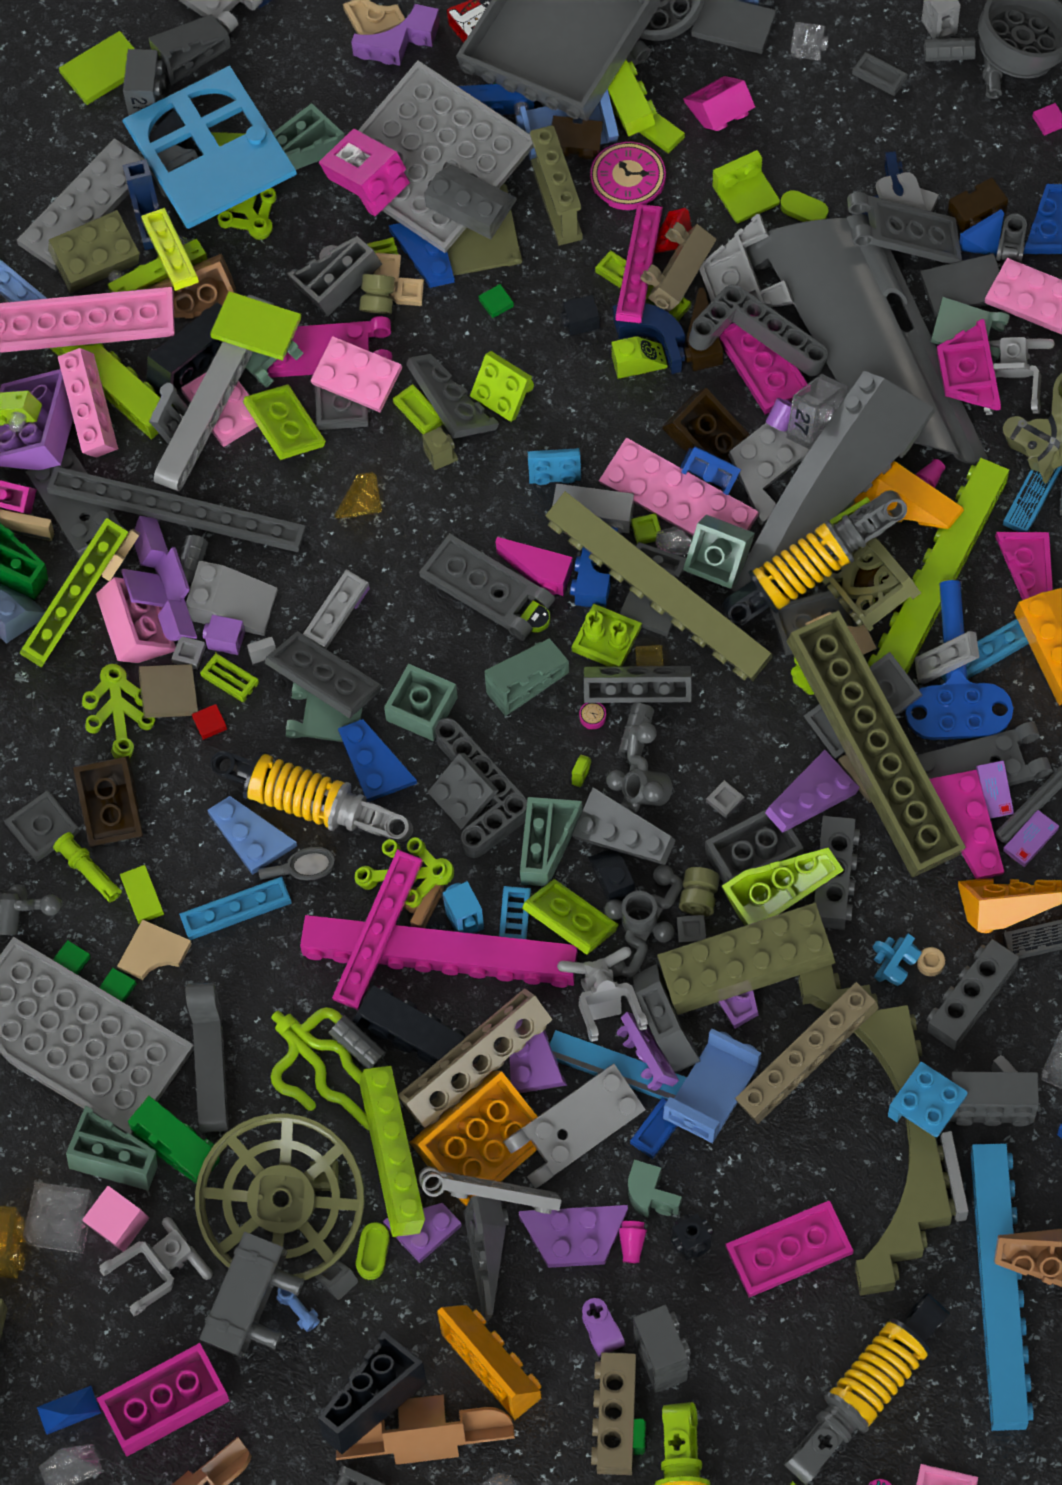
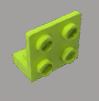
(744, 187)

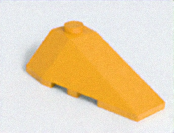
(922, 500)
(1002, 905)

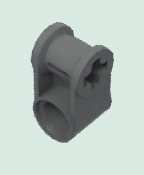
(1012, 242)

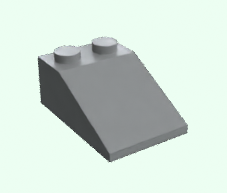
(230, 595)

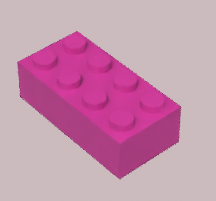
(163, 1399)

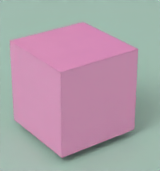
(115, 1218)

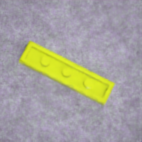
(169, 249)

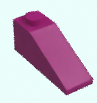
(537, 565)

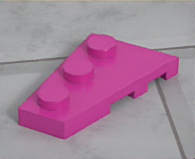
(1027, 560)

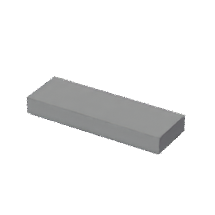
(336, 609)
(946, 657)
(952, 1167)

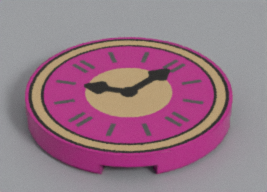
(628, 175)

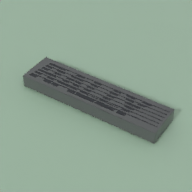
(1034, 939)

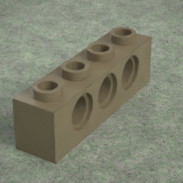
(618, 1459)

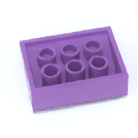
(40, 442)

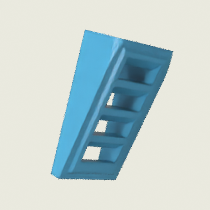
(518, 893)

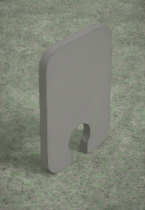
(911, 195)

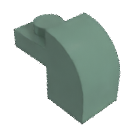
(644, 1193)

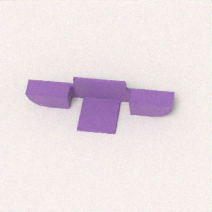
(162, 589)

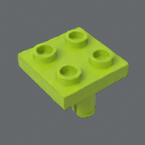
(501, 386)
(606, 636)

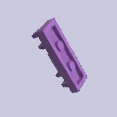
(648, 1052)

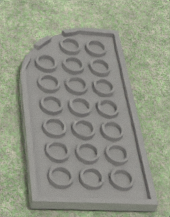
(82, 1037)

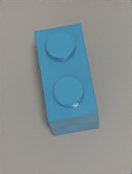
(463, 908)

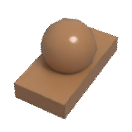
(425, 910)

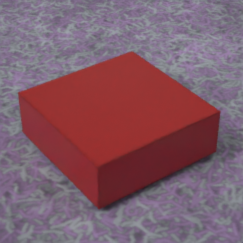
(209, 721)

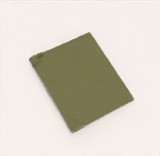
(477, 253)

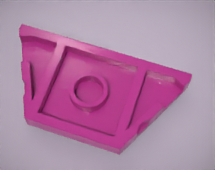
(968, 368)

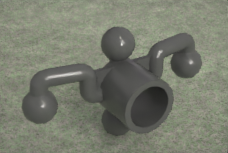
(640, 784)
(15, 900)
(639, 930)

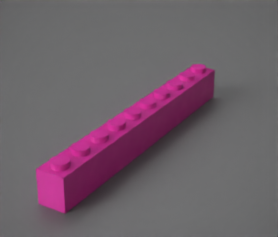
(445, 951)

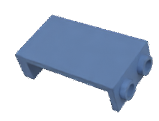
(543, 116)
(712, 1086)

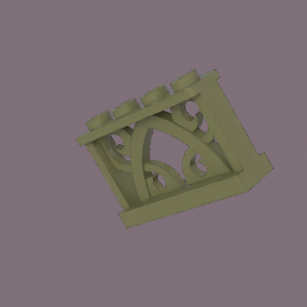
(556, 185)
(891, 593)

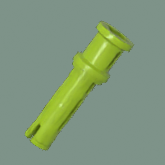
(79, 859)

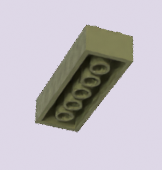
(746, 958)

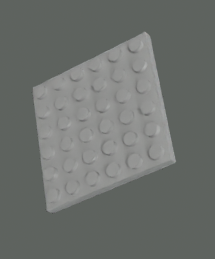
(436, 127)

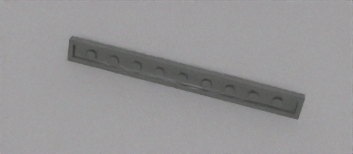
(176, 509)

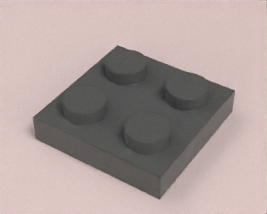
(463, 791)

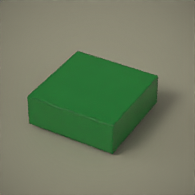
(496, 301)
(72, 957)
(118, 985)
(639, 1437)

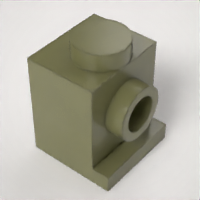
(439, 448)

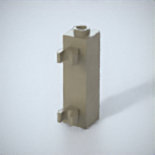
(681, 268)

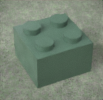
(718, 551)
(420, 701)

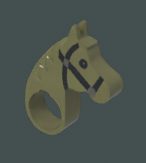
(1040, 437)

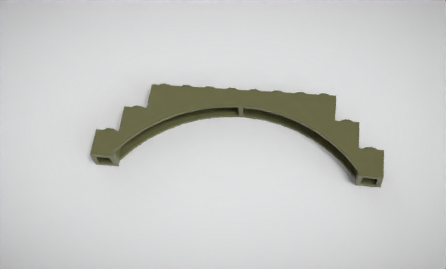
(925, 1196)

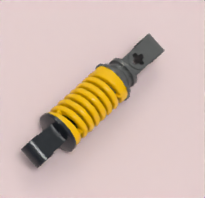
(828, 547)
(868, 1385)

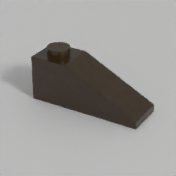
(702, 358)

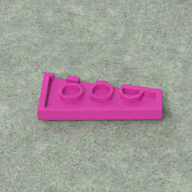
(967, 809)

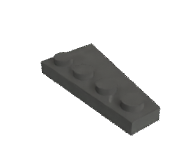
(448, 399)
(621, 830)

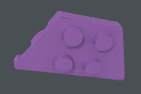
(575, 1234)

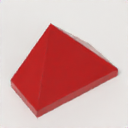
(681, 216)

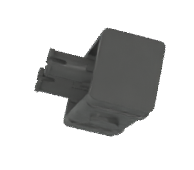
(244, 1296)

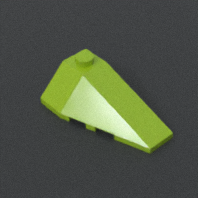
(779, 885)

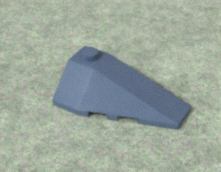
(17, 613)

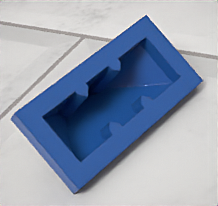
(984, 236)
(68, 1410)

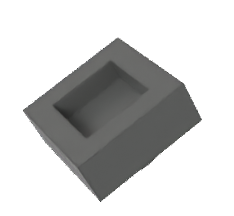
(690, 929)

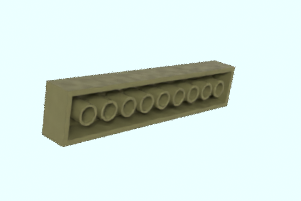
(875, 744)

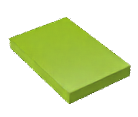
(98, 68)
(255, 325)
(284, 421)
(570, 916)

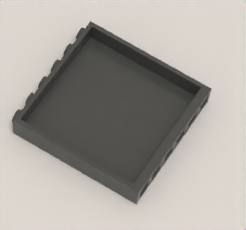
(555, 48)

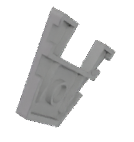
(733, 267)
(762, 461)

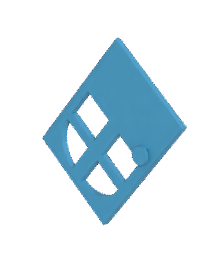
(223, 173)

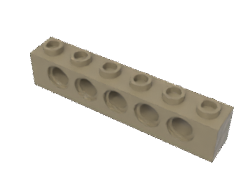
(807, 1052)
(460, 1059)

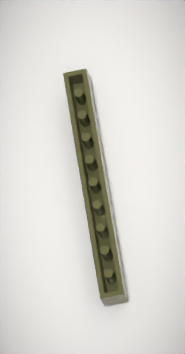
(659, 586)

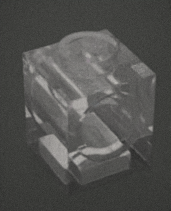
(808, 41)

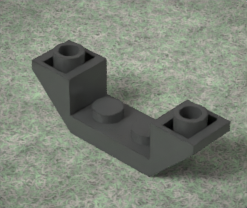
(673, 1041)

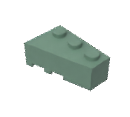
(308, 137)
(525, 675)
(546, 837)
(109, 1153)

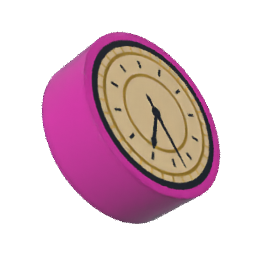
(592, 715)

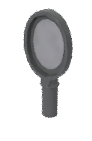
(303, 865)

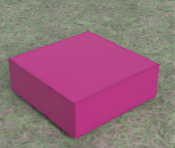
(1048, 119)

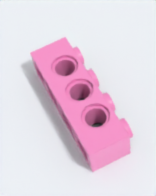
(87, 402)

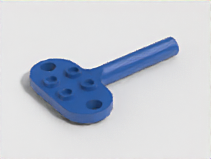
(958, 706)

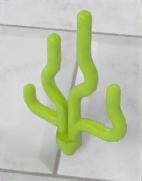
(298, 1038)

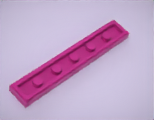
(639, 258)
(377, 929)

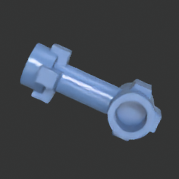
(308, 1320)

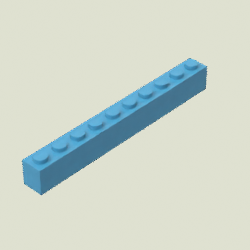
(1000, 1290)

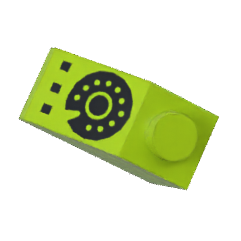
(637, 356)

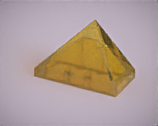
(361, 497)

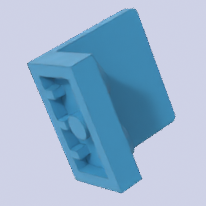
(554, 466)
(927, 1100)

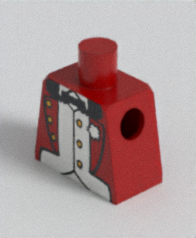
(464, 17)

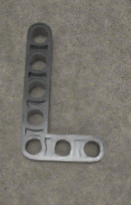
(759, 327)
(501, 802)
(210, 1072)

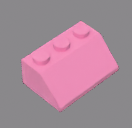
(131, 625)

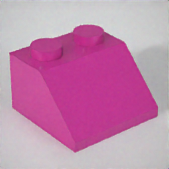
(720, 102)

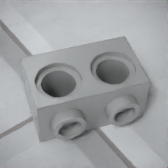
(941, 17)

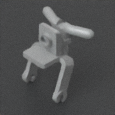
(1015, 364)
(601, 994)
(163, 1257)

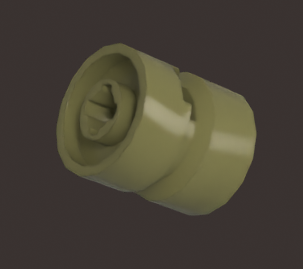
(377, 294)
(699, 890)

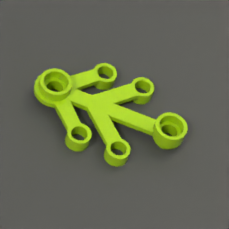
(254, 219)
(117, 706)
(427, 873)

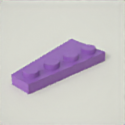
(812, 792)

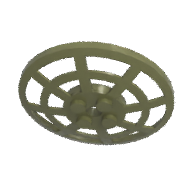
(280, 1178)

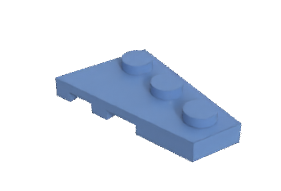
(249, 834)

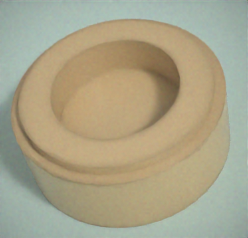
(931, 961)

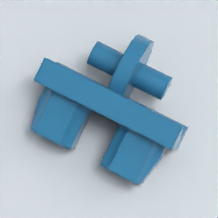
(902, 950)

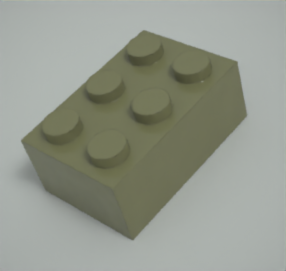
(93, 251)

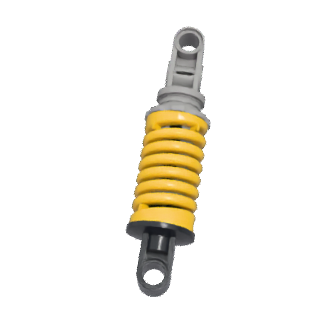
(308, 795)

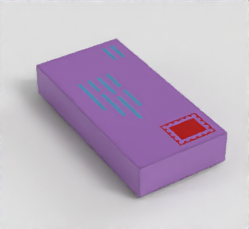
(995, 788)
(1031, 838)

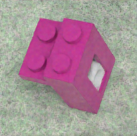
(366, 170)

